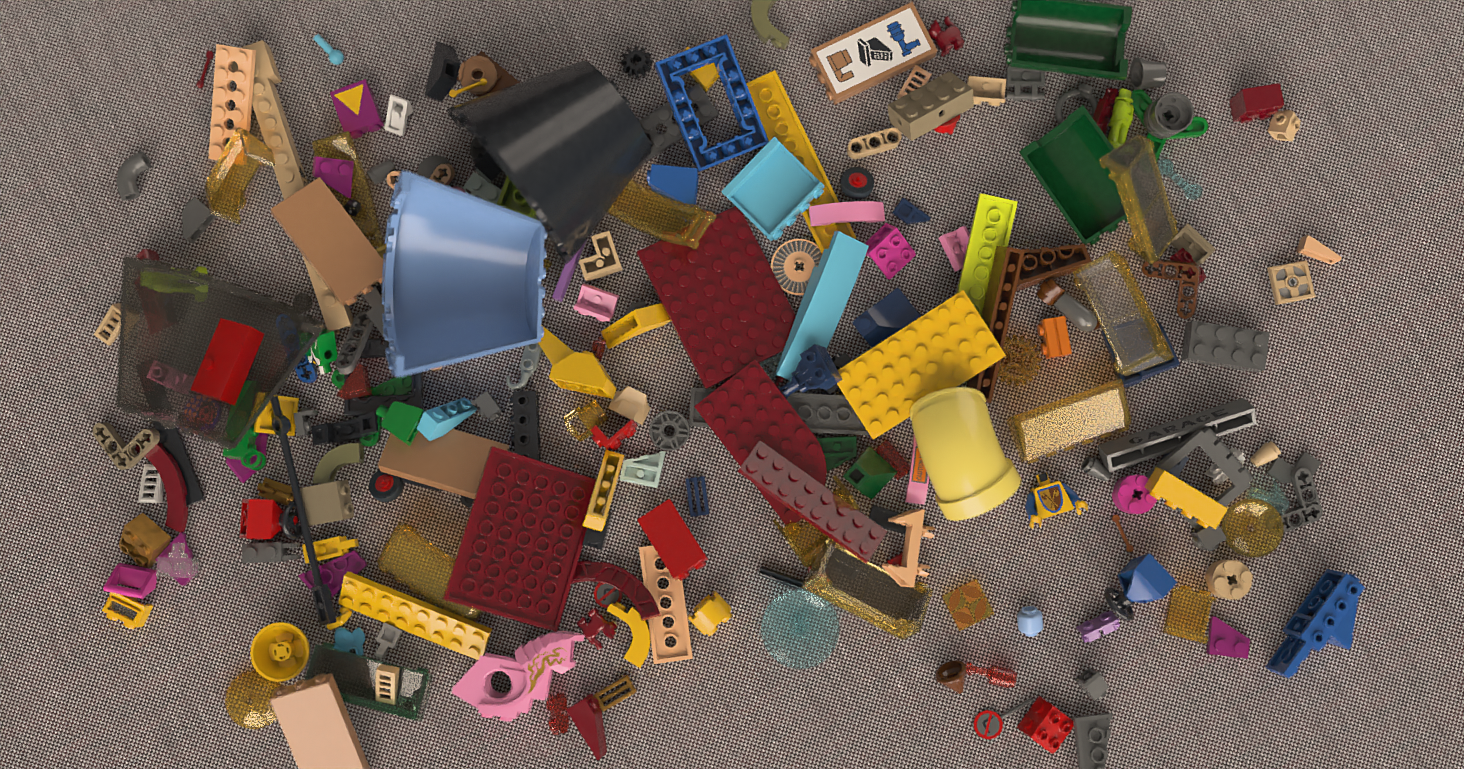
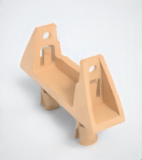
(909, 568)

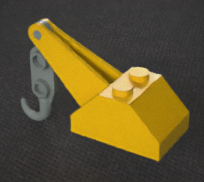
(570, 369)

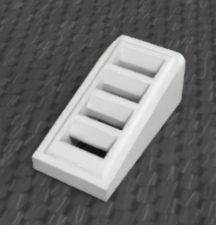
(144, 487)

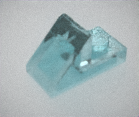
(1274, 497)

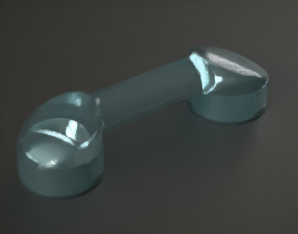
(1191, 191)

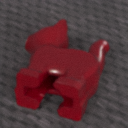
(946, 38)
(597, 623)

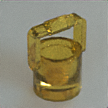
(590, 415)

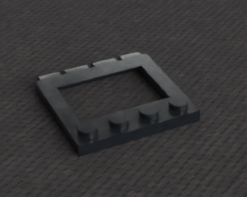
(370, 404)

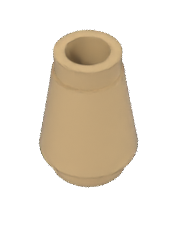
(1265, 454)

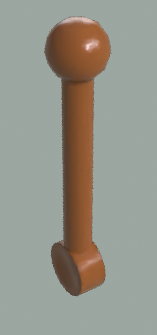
(1115, 518)

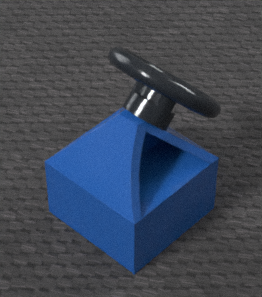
(1142, 582)

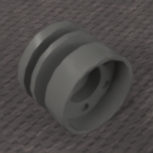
(1175, 108)

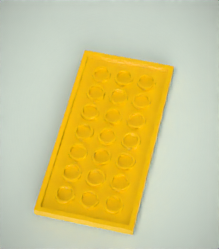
(922, 358)

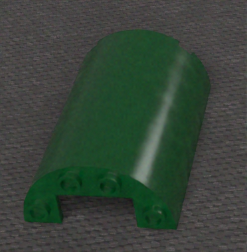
(1068, 37)
(1073, 177)

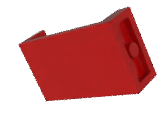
(673, 540)

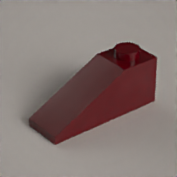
(589, 721)

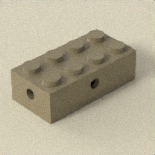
(930, 105)

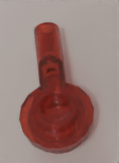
(599, 347)

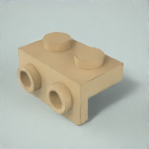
(987, 89)

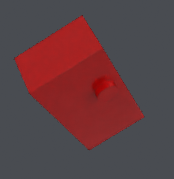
(227, 361)

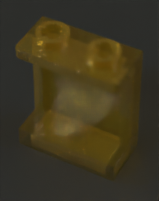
(1188, 614)

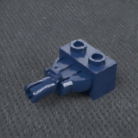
(812, 372)

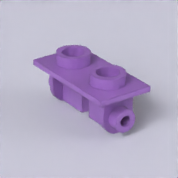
(1090, 629)

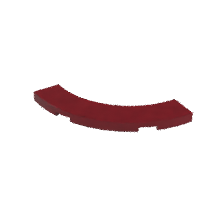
(173, 483)
(623, 581)

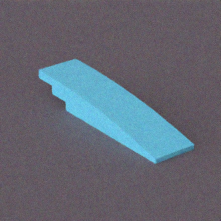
(823, 300)

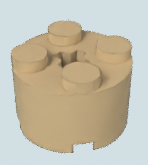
(1239, 577)

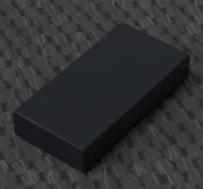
(881, 516)

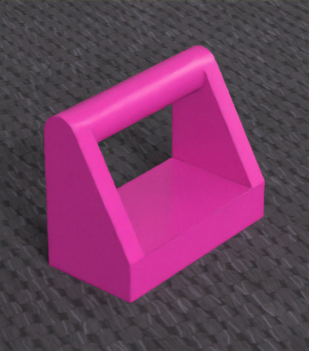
(131, 576)

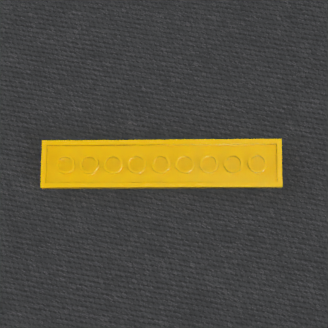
(782, 122)

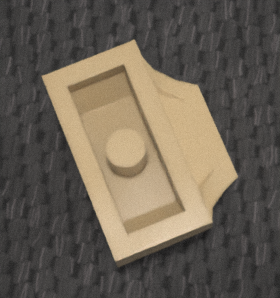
(631, 404)

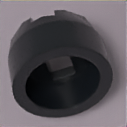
(349, 207)

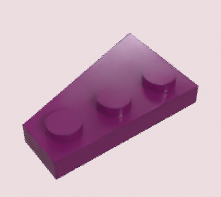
(334, 571)

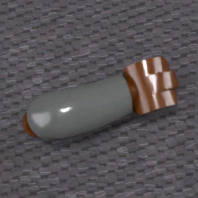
(1074, 310)

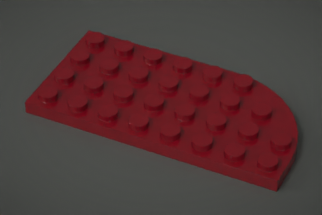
(754, 410)

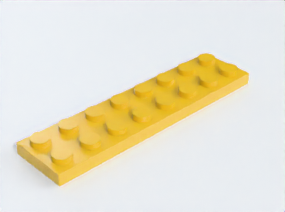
(414, 616)

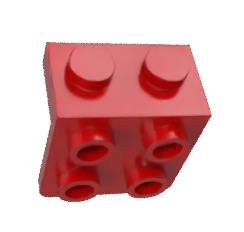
(615, 441)
(1046, 725)

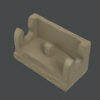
(1193, 243)

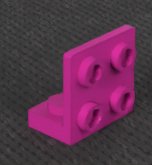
(889, 250)

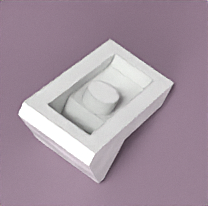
(397, 114)

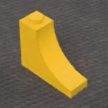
(635, 323)

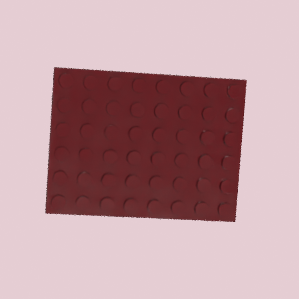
(721, 297)
(521, 540)

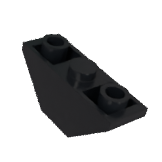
(443, 72)

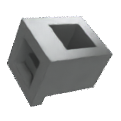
(488, 406)

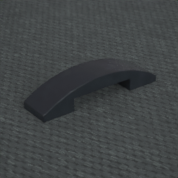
(345, 430)

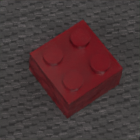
(1256, 103)

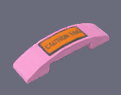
(918, 478)

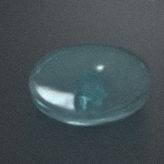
(799, 629)

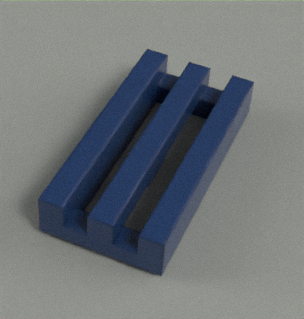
(698, 513)

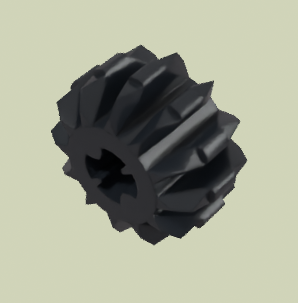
(629, 60)

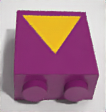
(357, 109)

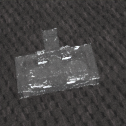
(177, 564)

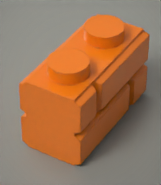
(1054, 337)

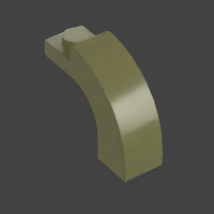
(763, 28)
(336, 459)

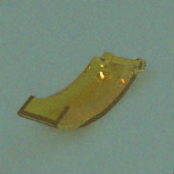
(342, 147)
(661, 216)

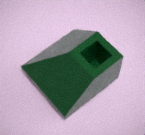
(869, 473)

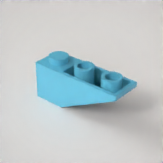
(442, 419)

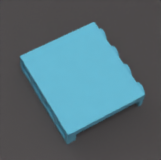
(773, 189)

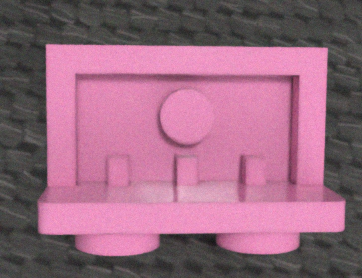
(955, 246)
(596, 303)

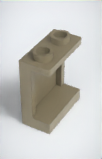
(327, 502)

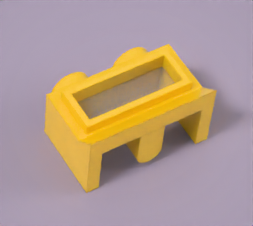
(127, 610)

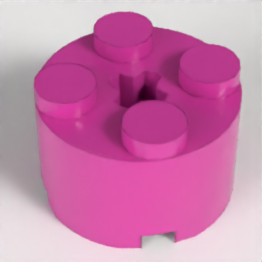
(1123, 492)

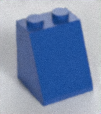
(674, 182)

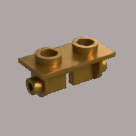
(275, 491)

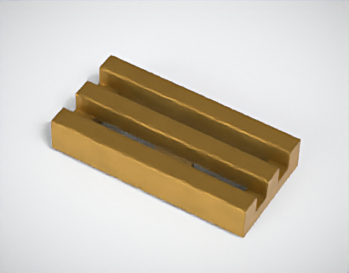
(629, 684)

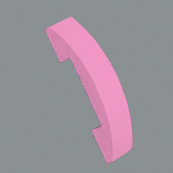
(846, 212)

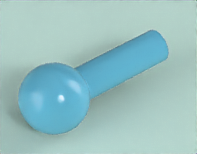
(335, 56)

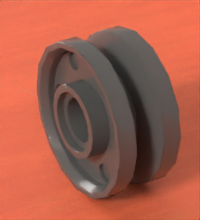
(658, 426)

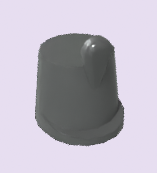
(1147, 74)

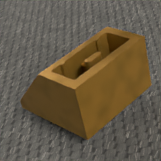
(143, 540)

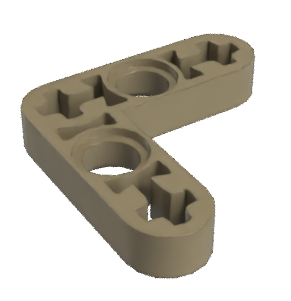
(125, 451)

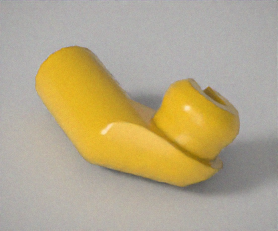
(346, 613)

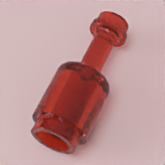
(995, 675)

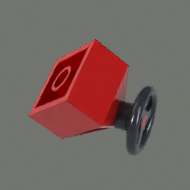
(265, 518)

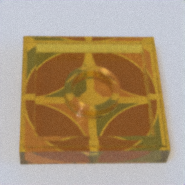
(968, 604)

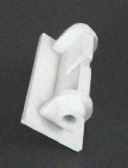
(1217, 474)

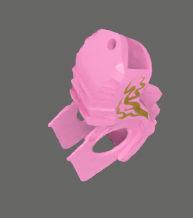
(529, 673)

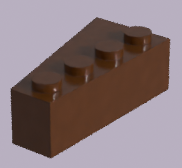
(1050, 263)

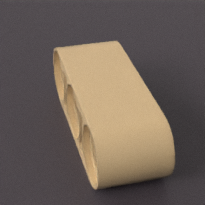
(880, 137)

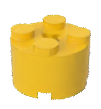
(710, 613)

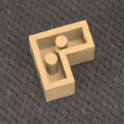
(604, 262)

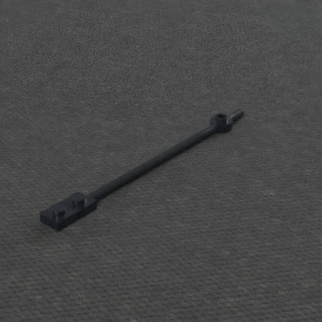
(321, 593)

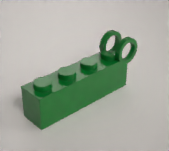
(246, 450)

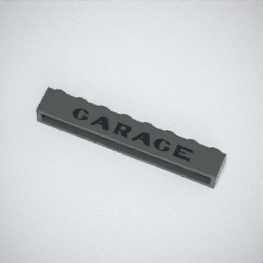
(1168, 436)

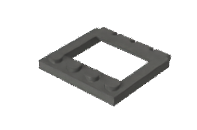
(1220, 455)

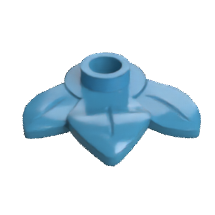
(346, 640)

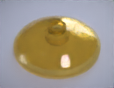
(1266, 524)
(259, 689)

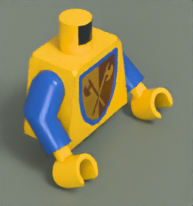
(1050, 500)

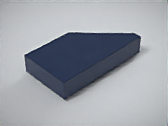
(909, 213)

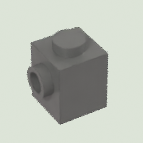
(1208, 538)

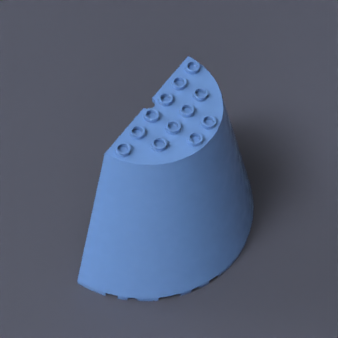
(457, 277)

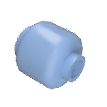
(1030, 621)

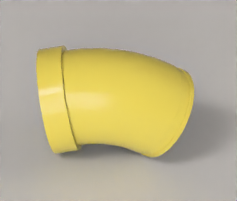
(962, 452)

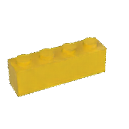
(603, 490)
(1186, 498)

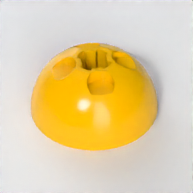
(272, 658)

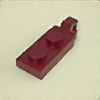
(1105, 108)

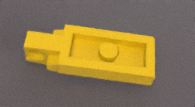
(331, 548)

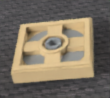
(1291, 282)

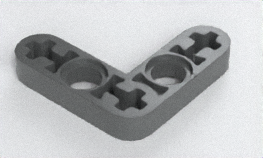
(1304, 504)

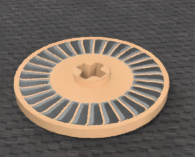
(784, 265)

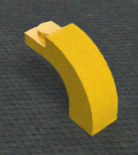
(640, 631)

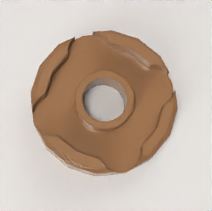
(474, 64)

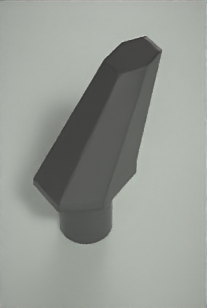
(633, 306)

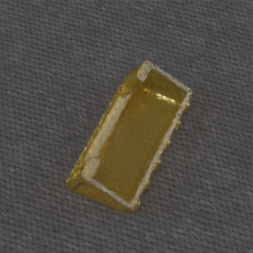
(1070, 421)
(421, 567)

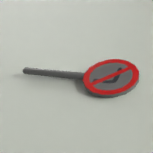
(605, 594)
(989, 723)

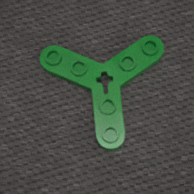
(1195, 129)
(394, 386)

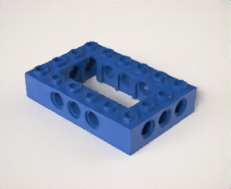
(722, 55)

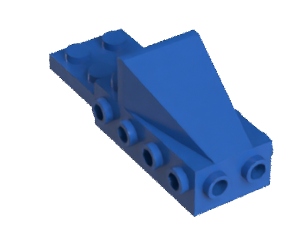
(1330, 621)

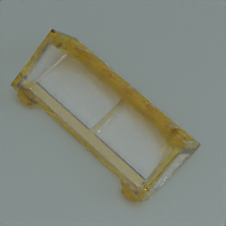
(1123, 313)

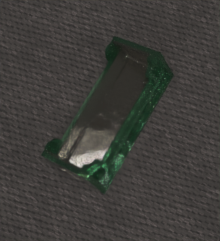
(357, 681)

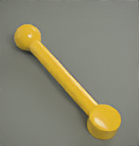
(453, 93)

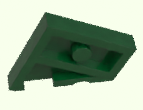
(838, 450)

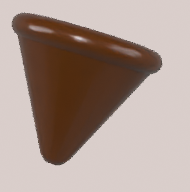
(952, 675)

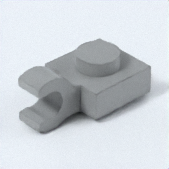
(388, 638)

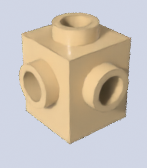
(1284, 125)

